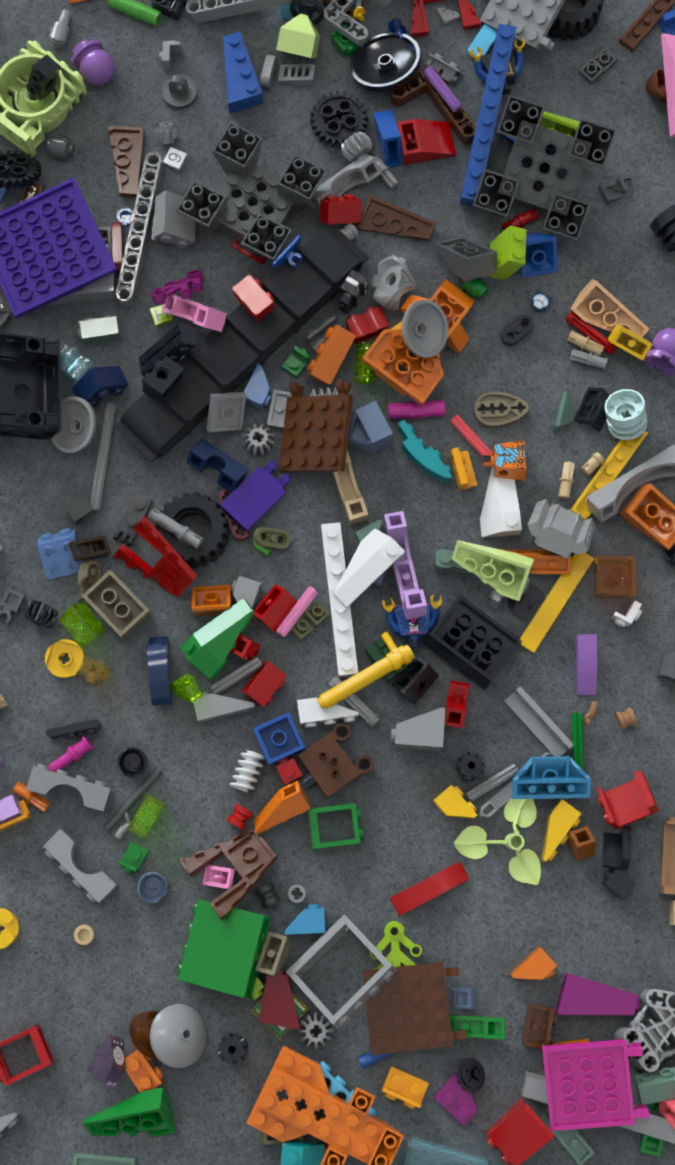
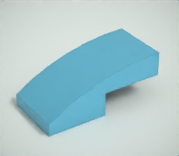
(484, 40)

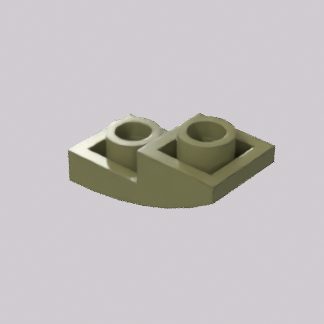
(309, 620)

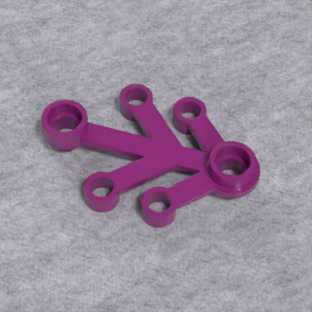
(194, 278)

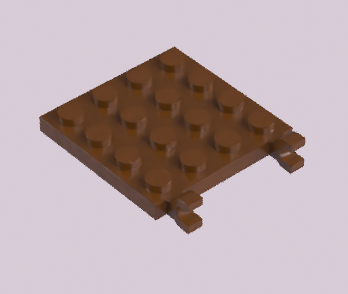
(316, 430)
(411, 1010)

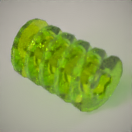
(363, 372)

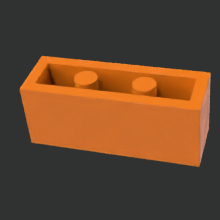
(330, 354)

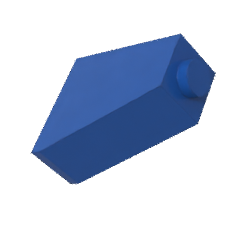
(388, 138)

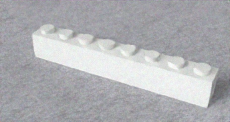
(340, 614)

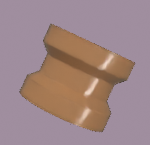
(625, 719)

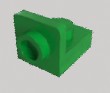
(296, 361)
(133, 858)

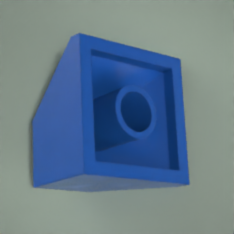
(540, 255)

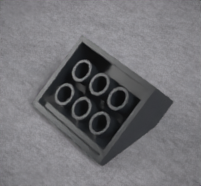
(472, 642)

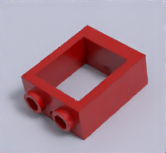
(41, 1048)

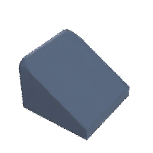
(464, 998)

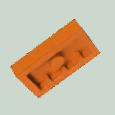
(143, 1072)

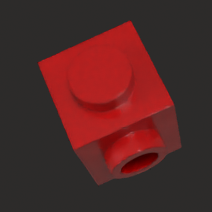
(246, 648)
(288, 771)

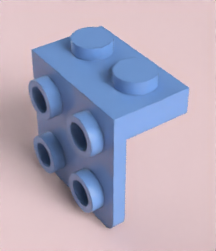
(57, 554)

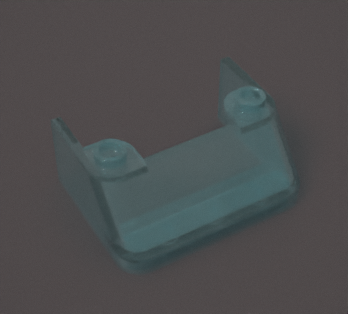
(423, 1152)

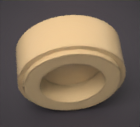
(84, 934)

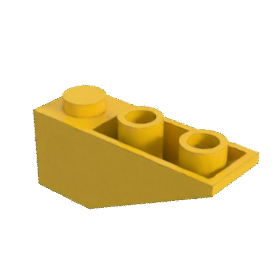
(559, 822)

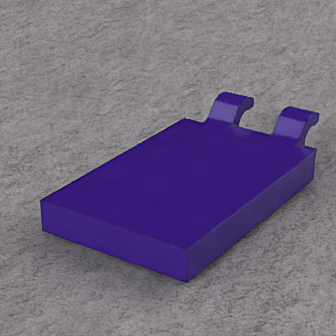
(255, 496)

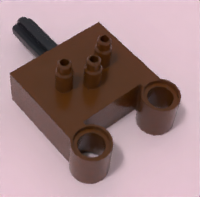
(330, 765)

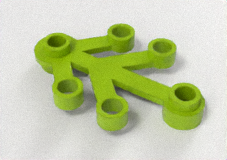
(396, 956)

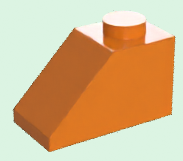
(535, 966)

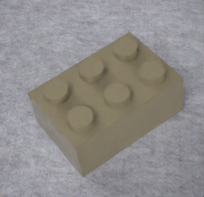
(116, 605)

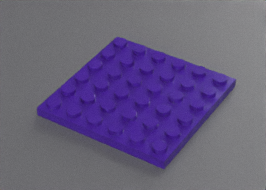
(50, 248)

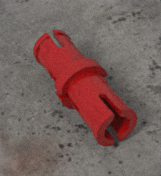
(521, 219)

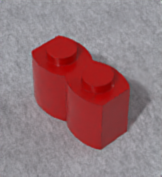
(367, 324)

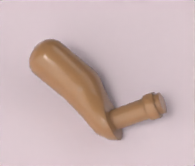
(592, 712)

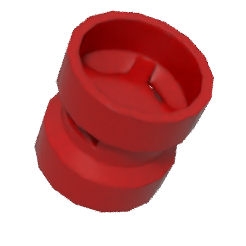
(239, 817)

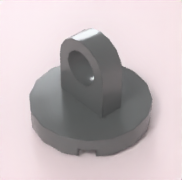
(179, 91)

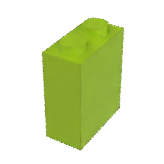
(510, 251)

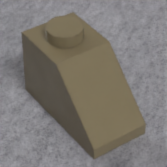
(273, 954)

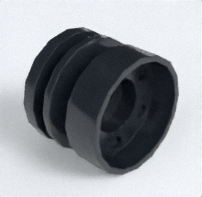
(665, 226)

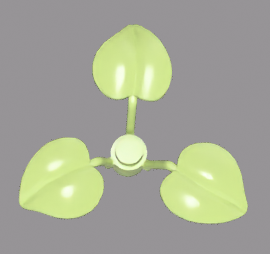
(525, 865)

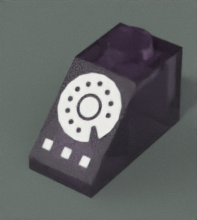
(109, 1061)

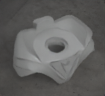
(392, 282)

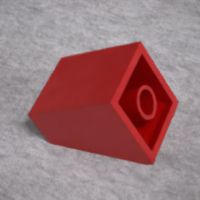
(519, 1133)

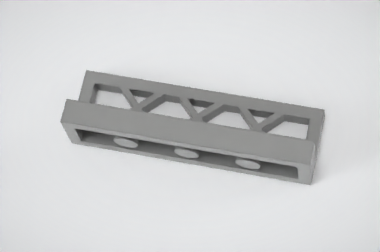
(538, 722)

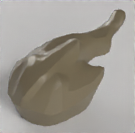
(88, 572)

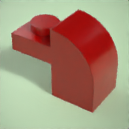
(456, 704)

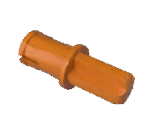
(31, 797)

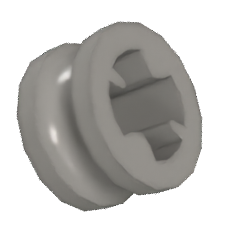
(291, 897)

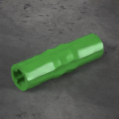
(137, 10)

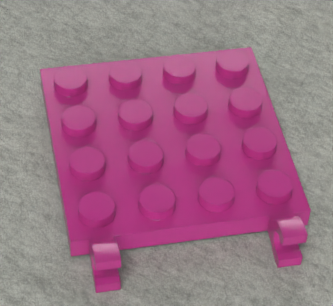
(591, 1084)

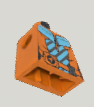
(507, 460)

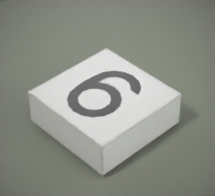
(175, 159)

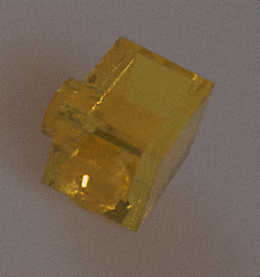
(93, 670)

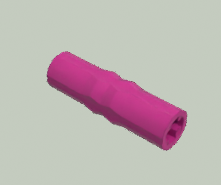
(414, 410)

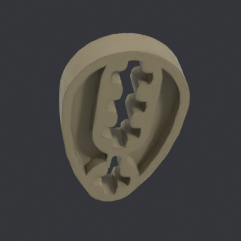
(497, 419)

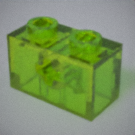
(146, 816)

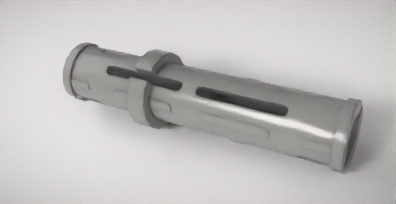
(172, 526)

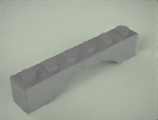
(607, 500)

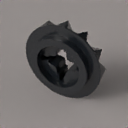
(477, 1074)

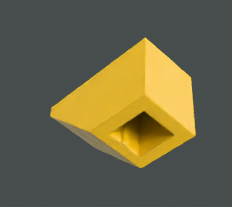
(453, 805)

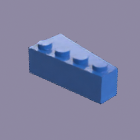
(241, 79)

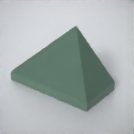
(565, 414)

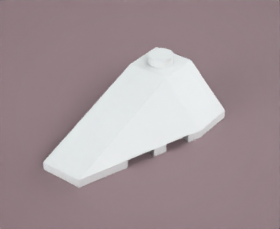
(500, 508)

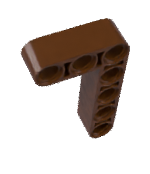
(423, 85)

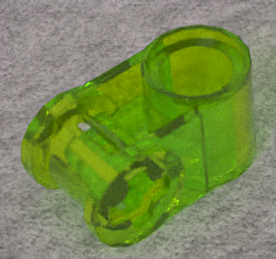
(186, 688)

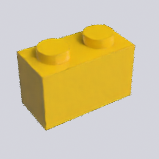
(630, 341)

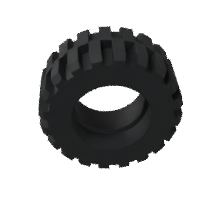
(578, 22)
(218, 522)

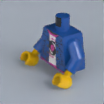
(412, 628)

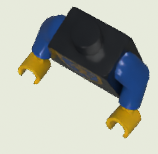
(514, 68)

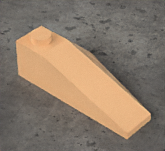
(603, 310)

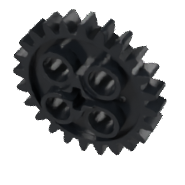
(334, 105)
(18, 170)

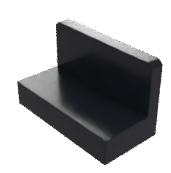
(592, 408)
(617, 849)

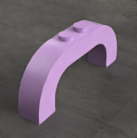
(411, 598)

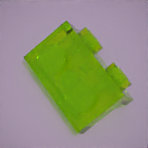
(81, 624)

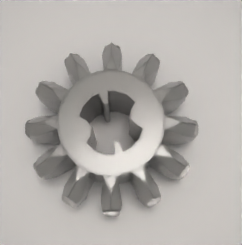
(356, 146)
(265, 436)
(321, 1035)

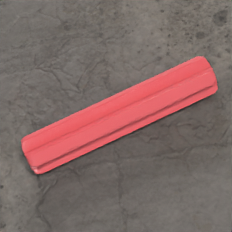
(470, 436)

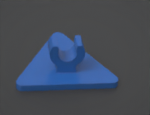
(289, 254)

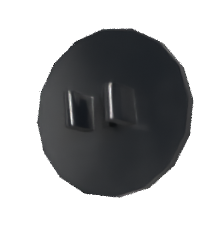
(528, 605)

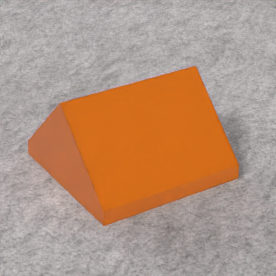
(211, 600)

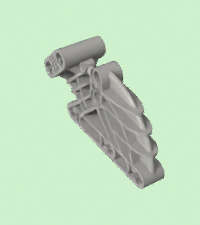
(652, 1035)

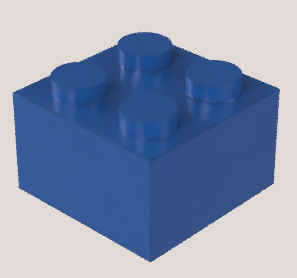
(279, 738)

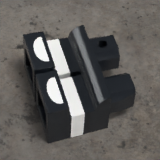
(351, 288)

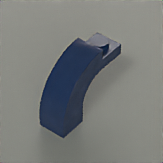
(159, 671)

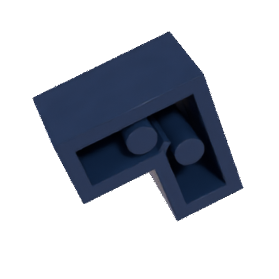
(100, 383)

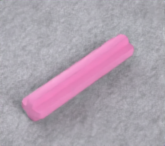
(296, 611)

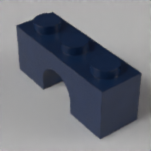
(206, 455)

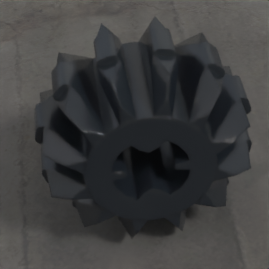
(40, 614)

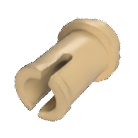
(595, 460)

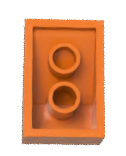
(652, 515)

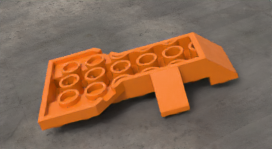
(419, 373)
(345, 1127)

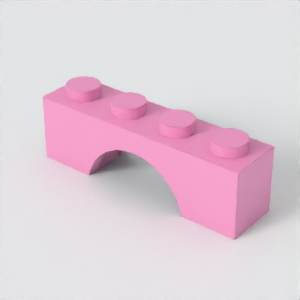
(196, 312)

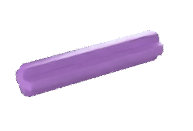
(442, 88)

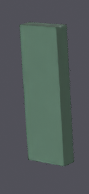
(571, 1141)

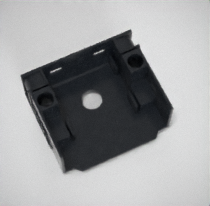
(38, 367)

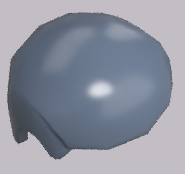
(150, 881)

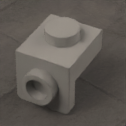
(169, 48)

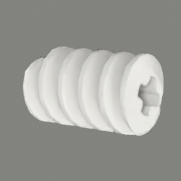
(246, 772)

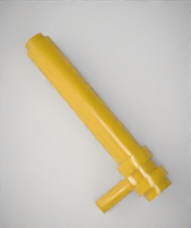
(392, 661)

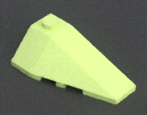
(499, 568)

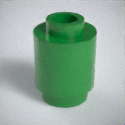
(476, 288)

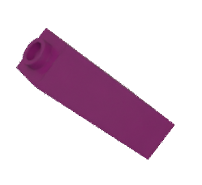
(589, 997)

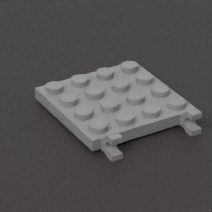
(530, 17)

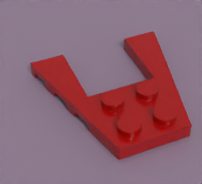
(419, 21)
(169, 571)

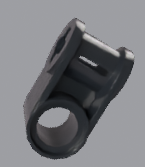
(169, 7)

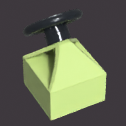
(299, 34)

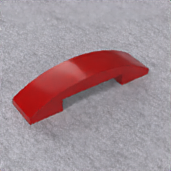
(429, 888)

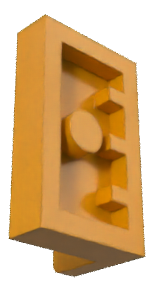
(462, 469)
(404, 1087)

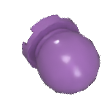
(93, 62)
(663, 352)

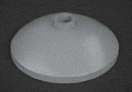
(425, 328)
(75, 414)
(168, 1038)

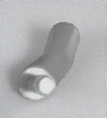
(122, 829)

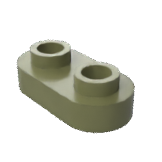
(270, 537)

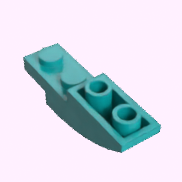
(427, 459)

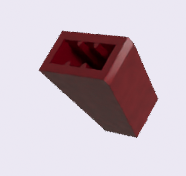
(278, 1002)

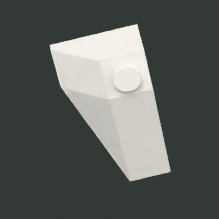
(372, 558)

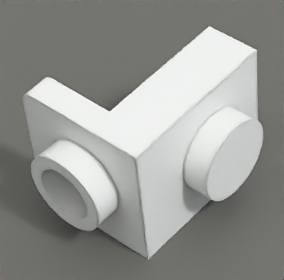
(632, 614)

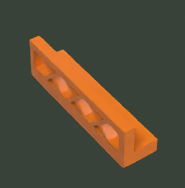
(545, 561)

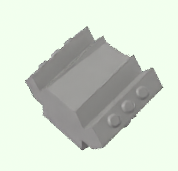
(560, 529)

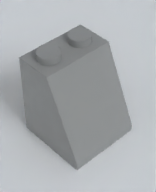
(420, 732)

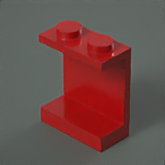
(628, 802)

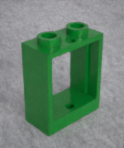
(358, 831)

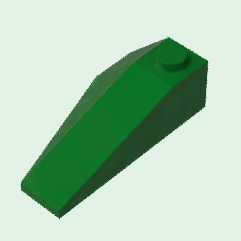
(213, 642)
(143, 1112)

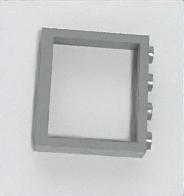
(319, 949)

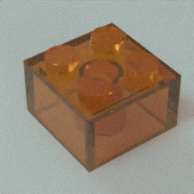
(614, 576)

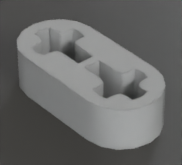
(268, 70)

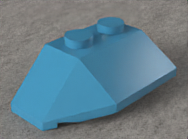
(551, 779)

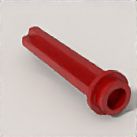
(589, 331)

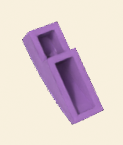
(586, 664)

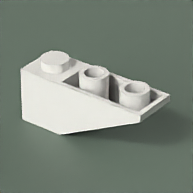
(312, 713)

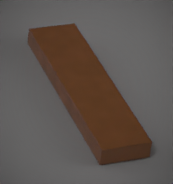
(645, 23)

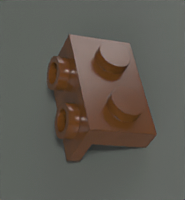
(539, 1026)

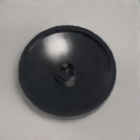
(385, 62)

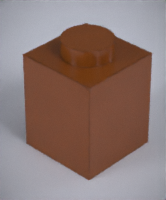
(582, 843)

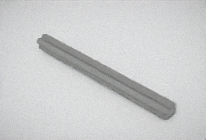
(103, 454)

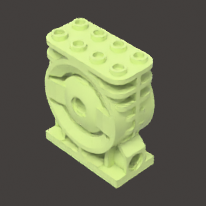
(34, 116)

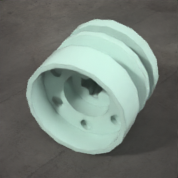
(626, 414)

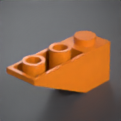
(284, 805)

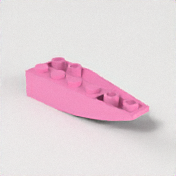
(668, 49)

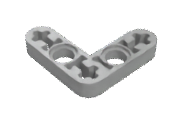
(340, 17)

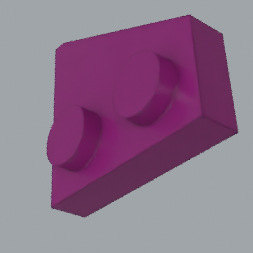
(456, 1101)

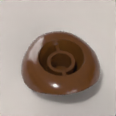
(140, 1032)

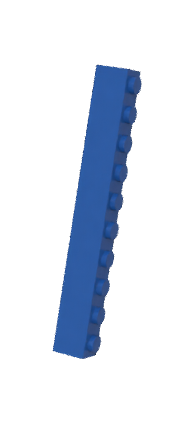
(488, 112)

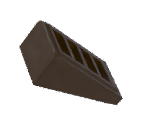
(102, 544)

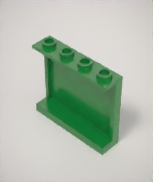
(223, 952)

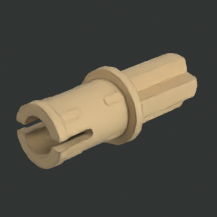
(585, 343)
(566, 480)

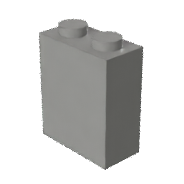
(170, 225)

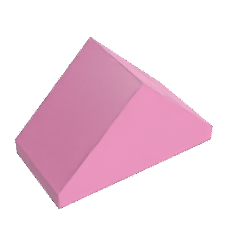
(219, 876)

